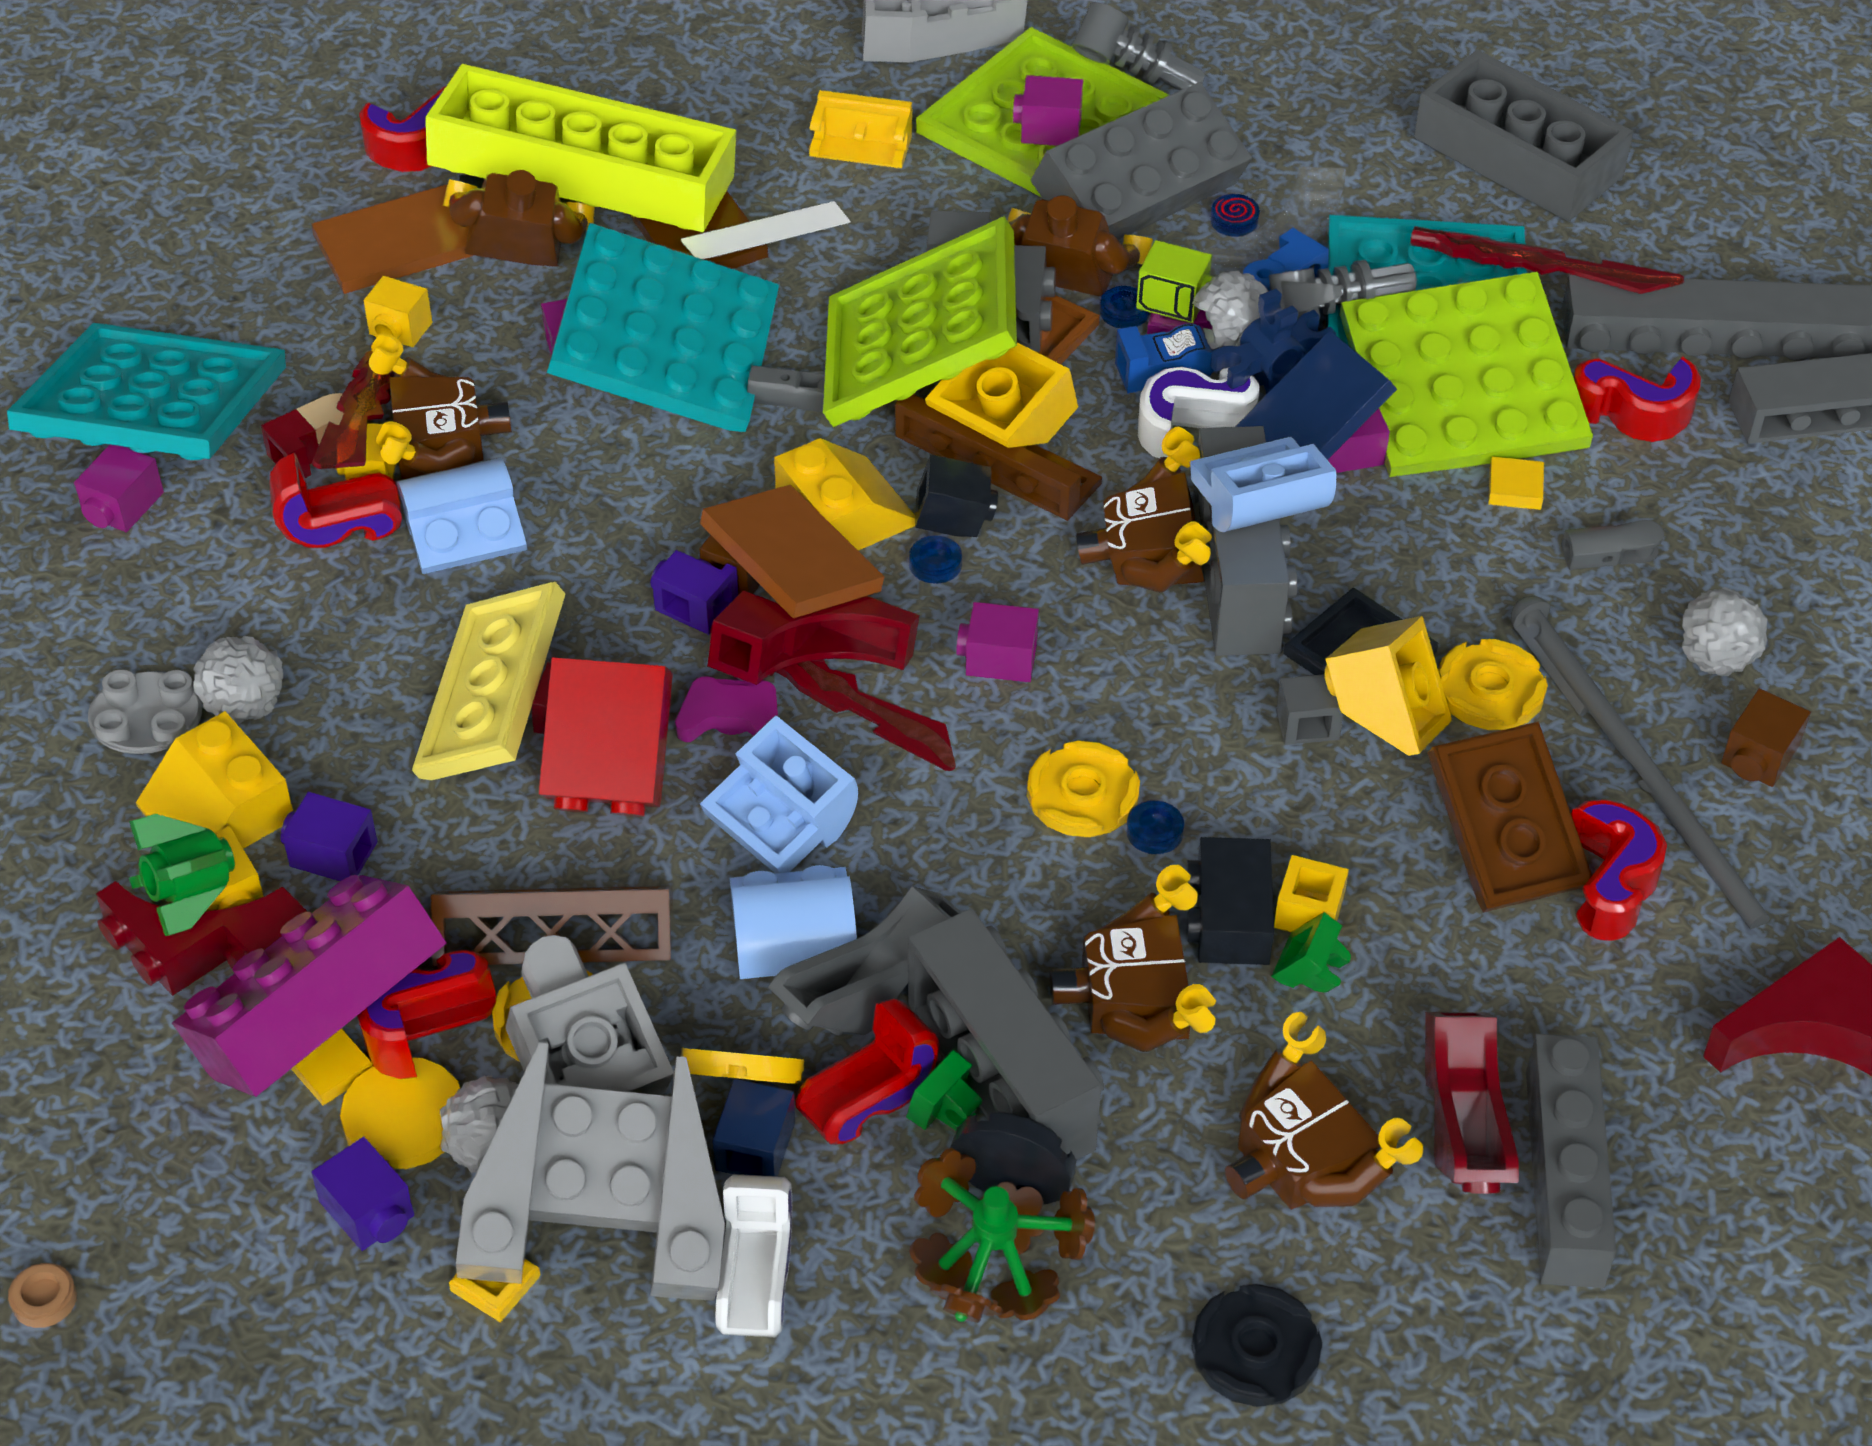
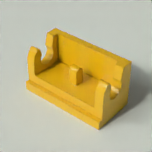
(861, 129)

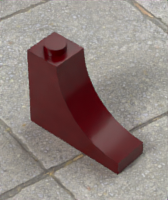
(1811, 1010)

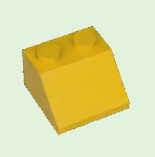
(1009, 398)
(845, 491)
(1391, 684)
(218, 781)

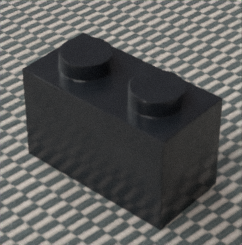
(1233, 901)

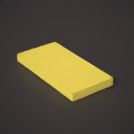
(489, 682)

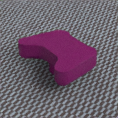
(725, 706)

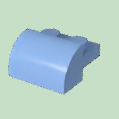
(1264, 483)
(462, 515)
(783, 798)
(790, 917)

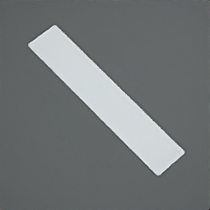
(765, 230)

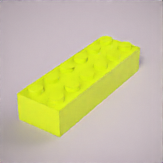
(583, 144)

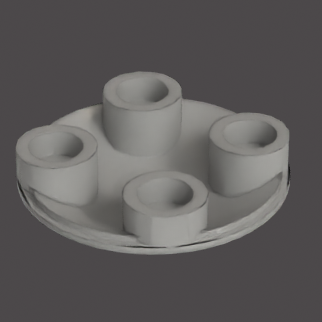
(144, 710)

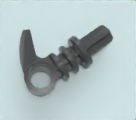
(1104, 36)
(1326, 290)

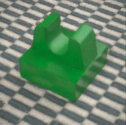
(1309, 952)
(945, 1095)

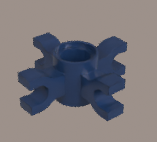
(1269, 344)

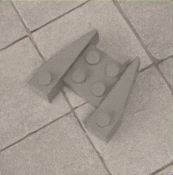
(937, 28)
(597, 1164)

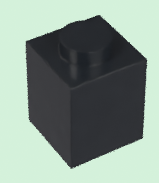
(954, 497)

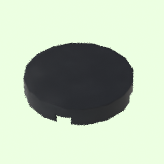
(1016, 1152)
(1253, 1366)

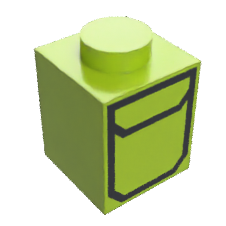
(1171, 280)

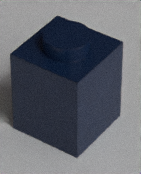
(754, 1129)

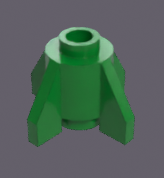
(183, 867)

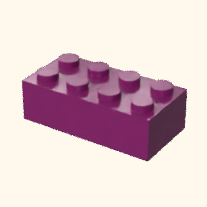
(308, 982)

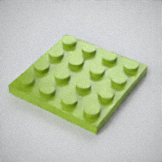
(978, 112)
(920, 322)
(1471, 374)

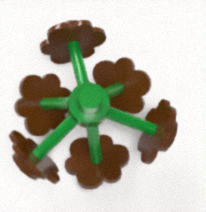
(1003, 1221)

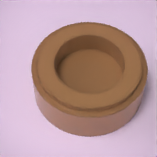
(42, 1295)

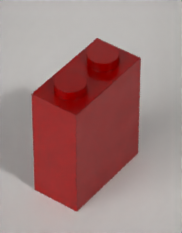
(605, 735)

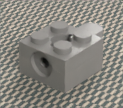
(592, 1024)

